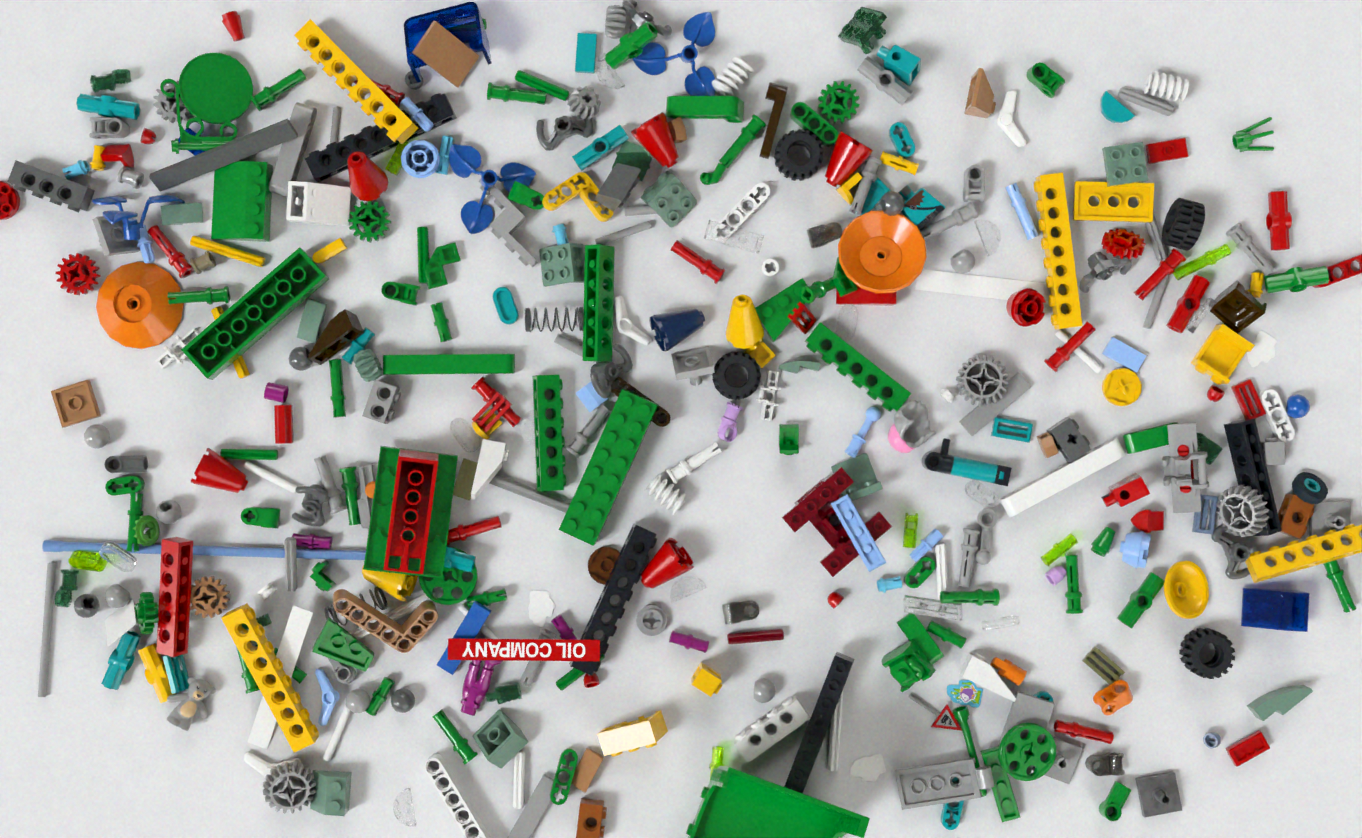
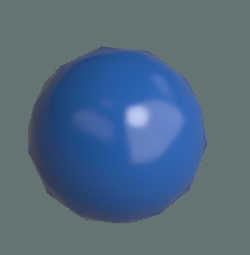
(1297, 406)

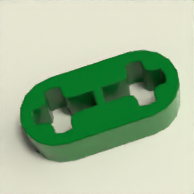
(124, 481)
(916, 569)

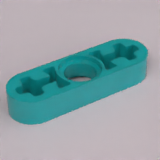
(946, 814)

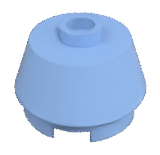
(420, 158)
(1135, 549)

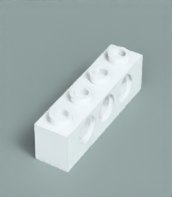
(767, 739)

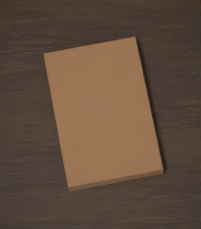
(445, 54)

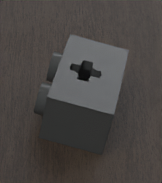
(1070, 450)

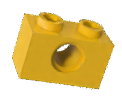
(706, 679)

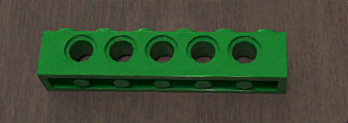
(598, 303)
(898, 392)
(541, 424)

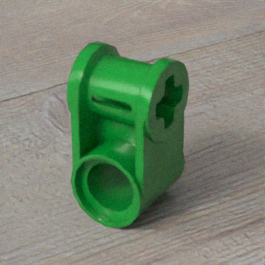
(1046, 80)
(522, 195)
(402, 292)
(264, 517)

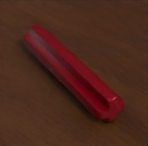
(755, 636)

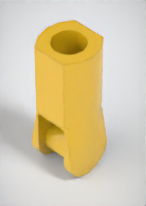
(329, 251)

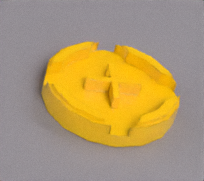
(1121, 387)

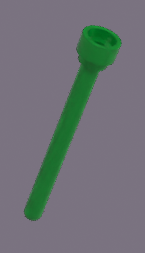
(961, 714)

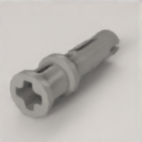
(868, 177)
(957, 218)
(1242, 243)
(582, 438)
(335, 501)
(969, 547)
(532, 666)

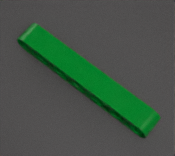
(449, 364)

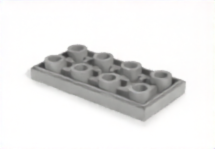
(1027, 710)

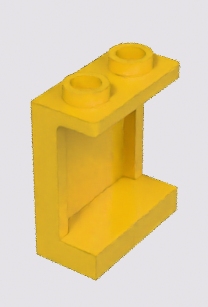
(1221, 354)

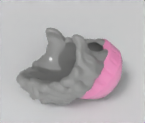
(910, 427)

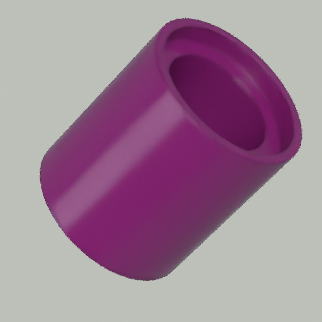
(276, 392)

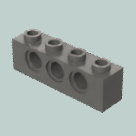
(23, 173)

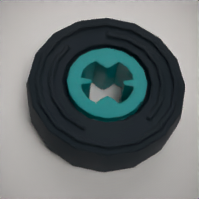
(1309, 488)

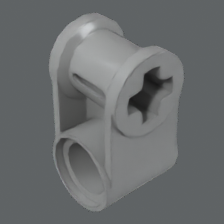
(105, 128)
(974, 185)

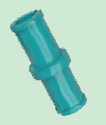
(358, 345)

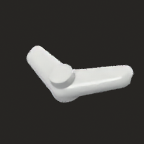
(1006, 122)
(625, 325)
(264, 767)

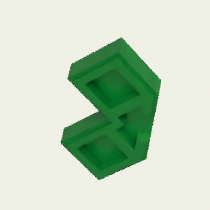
(434, 269)
(842, 282)

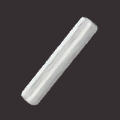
(941, 568)
(519, 776)

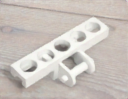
(175, 356)
(768, 389)

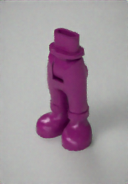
(475, 690)

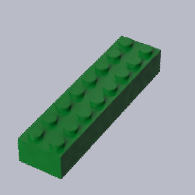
(255, 314)
(608, 467)

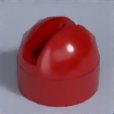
(147, 135)
(1215, 393)
(834, 599)
(591, 681)

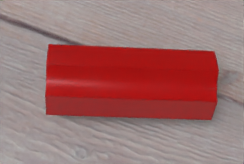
(283, 424)

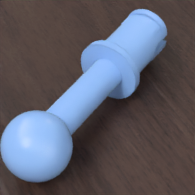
(872, 415)

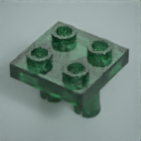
(862, 27)

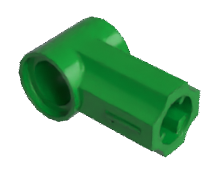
(1115, 799)

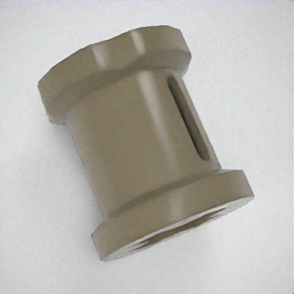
(203, 262)

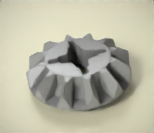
(645, 627)

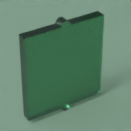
(634, 156)

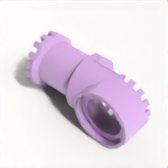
(729, 421)

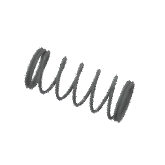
(580, 313)
(382, 606)

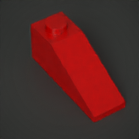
(866, 297)

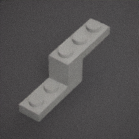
(507, 223)

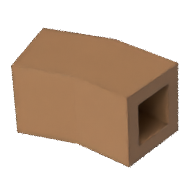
(677, 130)
(1047, 445)

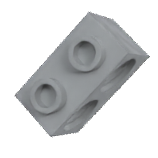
(376, 399)

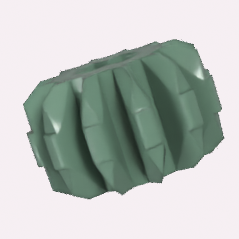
(368, 365)

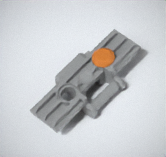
(367, 481)

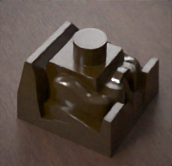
(1237, 307)

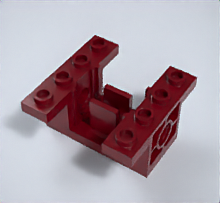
(817, 508)

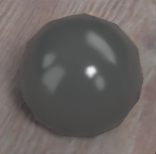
(892, 203)
(299, 358)
(86, 605)
(402, 700)

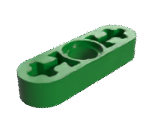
(571, 764)

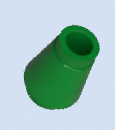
(1103, 542)

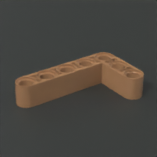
(385, 623)

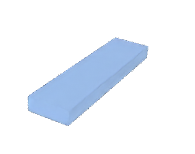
(858, 533)

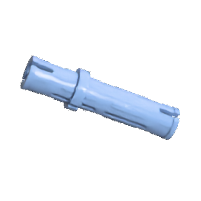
(1023, 214)

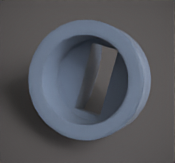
(1212, 743)

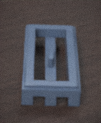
(1196, 521)

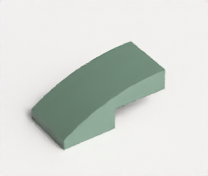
(181, 214)
(311, 320)
(794, 366)

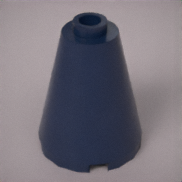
(675, 327)

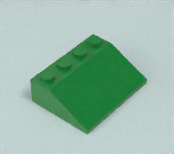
(242, 202)

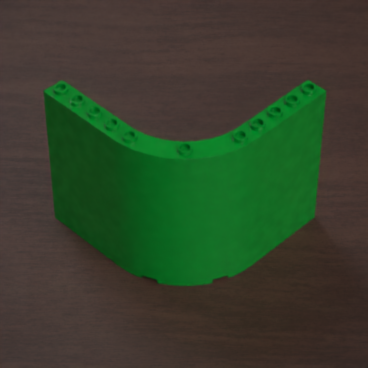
(755, 808)

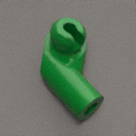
(713, 177)

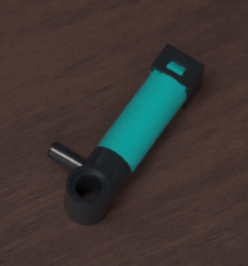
(966, 467)

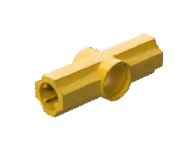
(156, 672)

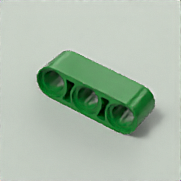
(810, 115)
(1147, 439)
(914, 630)

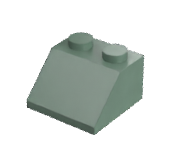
(500, 739)
(331, 793)

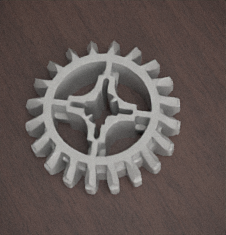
(990, 380)
(1250, 509)
(271, 790)

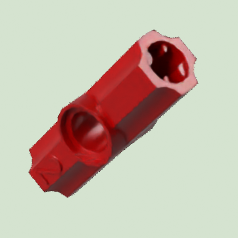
(1278, 220)
(1194, 294)

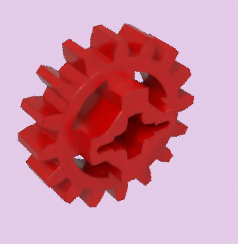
(1123, 243)
(74, 280)

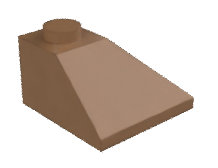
(980, 96)

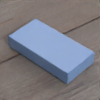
(1124, 354)

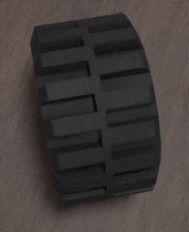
(803, 139)
(1183, 224)
(748, 363)
(1221, 659)

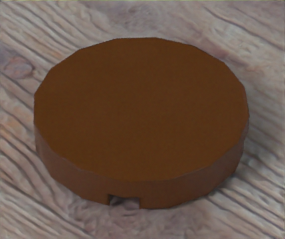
(600, 559)

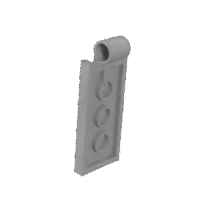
(934, 784)

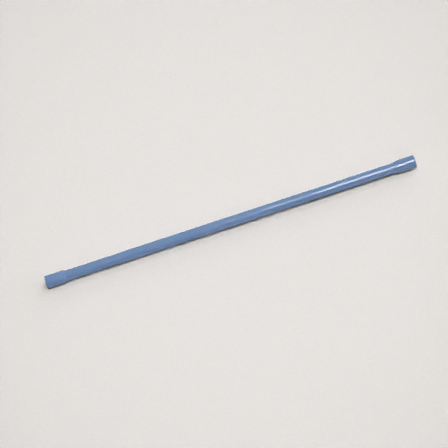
(60, 546)

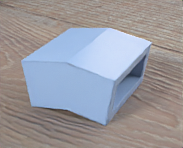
(590, 397)

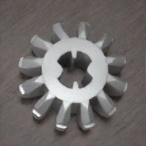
(615, 21)
(584, 102)

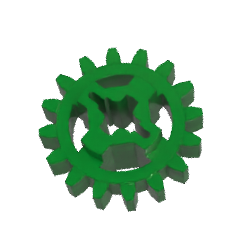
(843, 108)
(369, 213)
(146, 613)

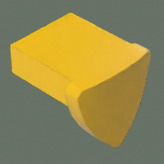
(844, 189)
(761, 353)
(479, 430)

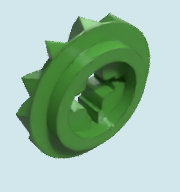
(151, 534)

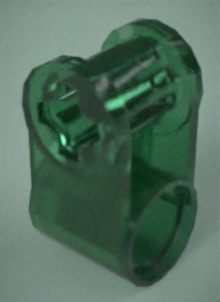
(1206, 445)

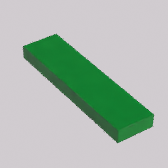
(1002, 787)

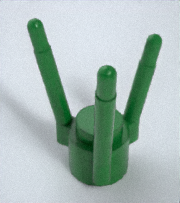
(1242, 139)

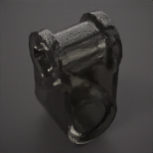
(823, 234)
(736, 611)
(1109, 764)

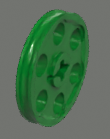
(449, 585)
(1027, 759)

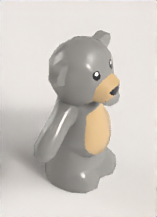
(184, 712)

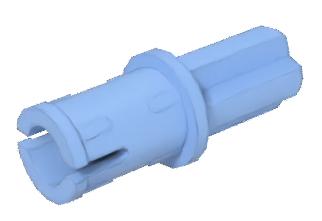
(416, 114)
(145, 246)
(926, 545)

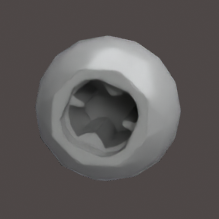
(963, 261)
(96, 436)
(168, 511)
(117, 596)
(764, 690)
(357, 701)

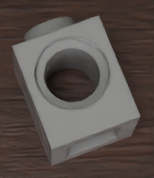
(1273, 451)

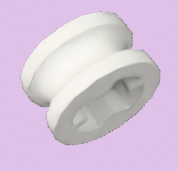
(772, 273)
(267, 591)

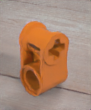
(1114, 697)

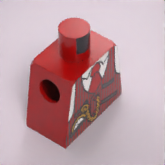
(1134, 489)

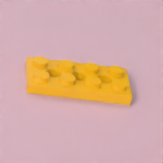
(1104, 212)

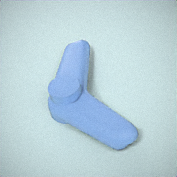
(329, 697)

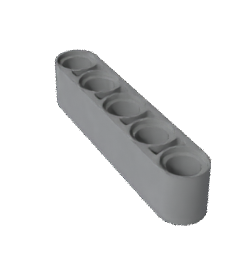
(293, 151)

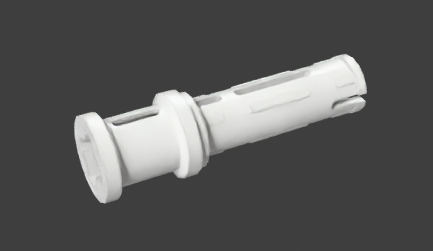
(686, 467)

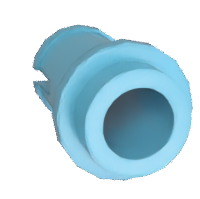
(77, 169)
(560, 234)
(889, 584)

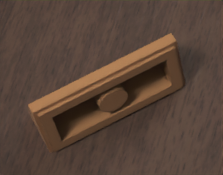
(586, 769)

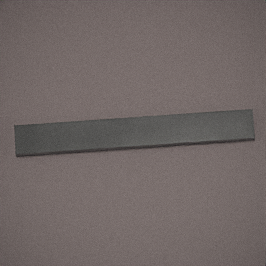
(223, 155)

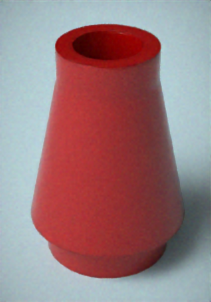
(233, 24)

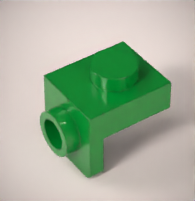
(788, 439)
(322, 581)

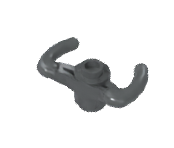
(640, 18)
(563, 128)
(1103, 268)
(608, 371)
(312, 503)
(1235, 553)

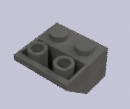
(618, 186)

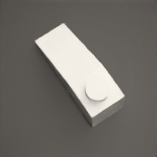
(489, 463)
(982, 673)

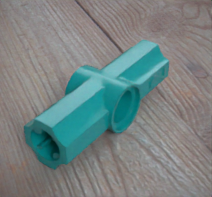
(108, 106)
(611, 140)
(459, 560)
(121, 660)

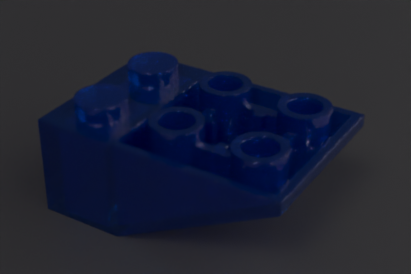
(1275, 609)

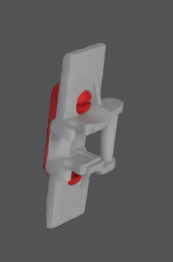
(1179, 468)

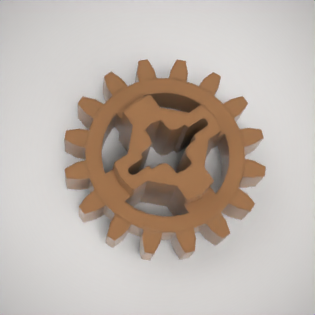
(209, 604)

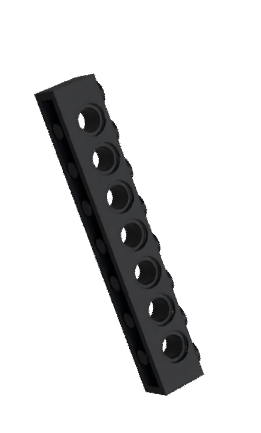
(339, 164)
(611, 588)
(819, 722)

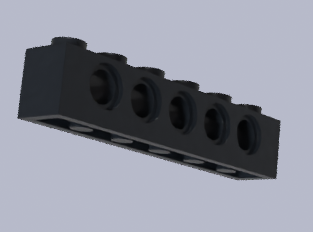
(1251, 467)

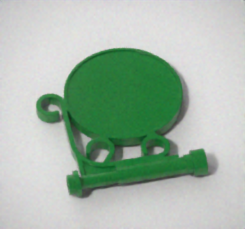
(213, 91)

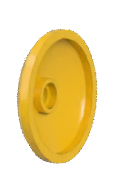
(1186, 589)

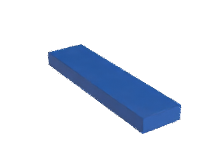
(467, 630)

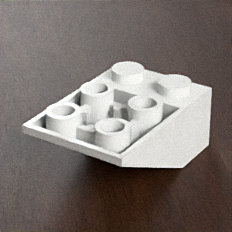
(318, 203)

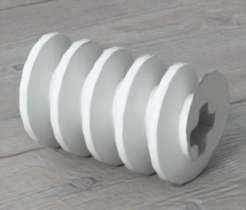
(731, 76)
(1166, 85)
(666, 493)

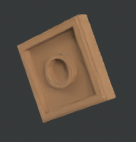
(75, 403)

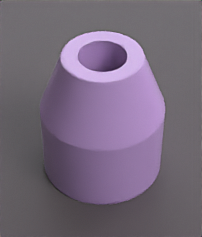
(1055, 575)

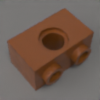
(1304, 510)
(587, 809)

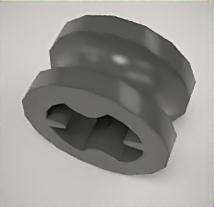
(409, 83)

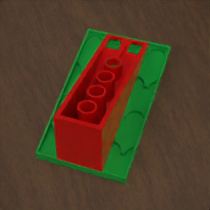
(410, 512)

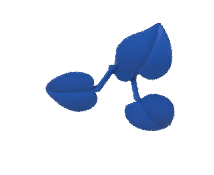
(701, 32)
(463, 162)
(130, 226)

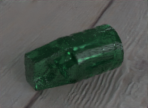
(505, 693)

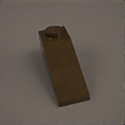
(337, 335)

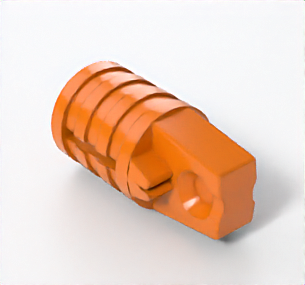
(1009, 670)

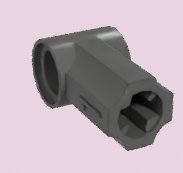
(127, 464)

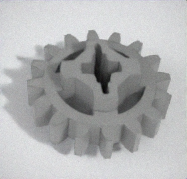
(172, 108)

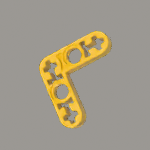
(581, 190)

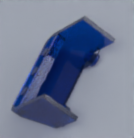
(460, 20)

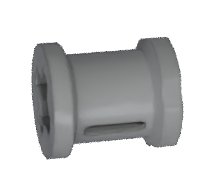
(130, 177)

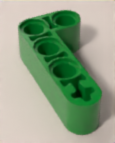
(705, 107)

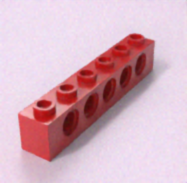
(174, 596)

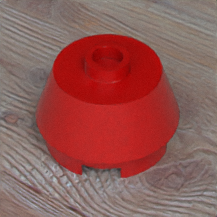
(1026, 307)

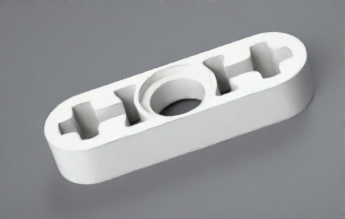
(1275, 400)

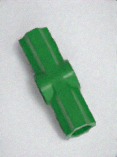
(631, 45)
(1296, 279)
(1133, 610)

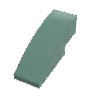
(1278, 701)

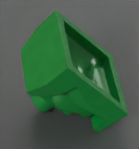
(908, 665)

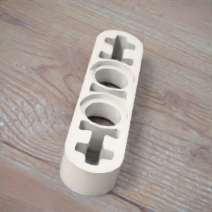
(738, 209)

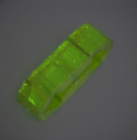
(87, 561)

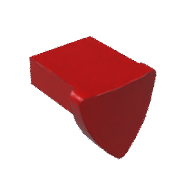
(118, 153)
(1148, 520)

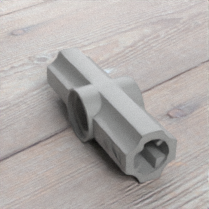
(894, 89)

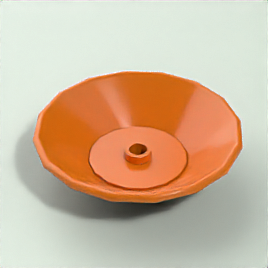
(887, 235)
(152, 318)

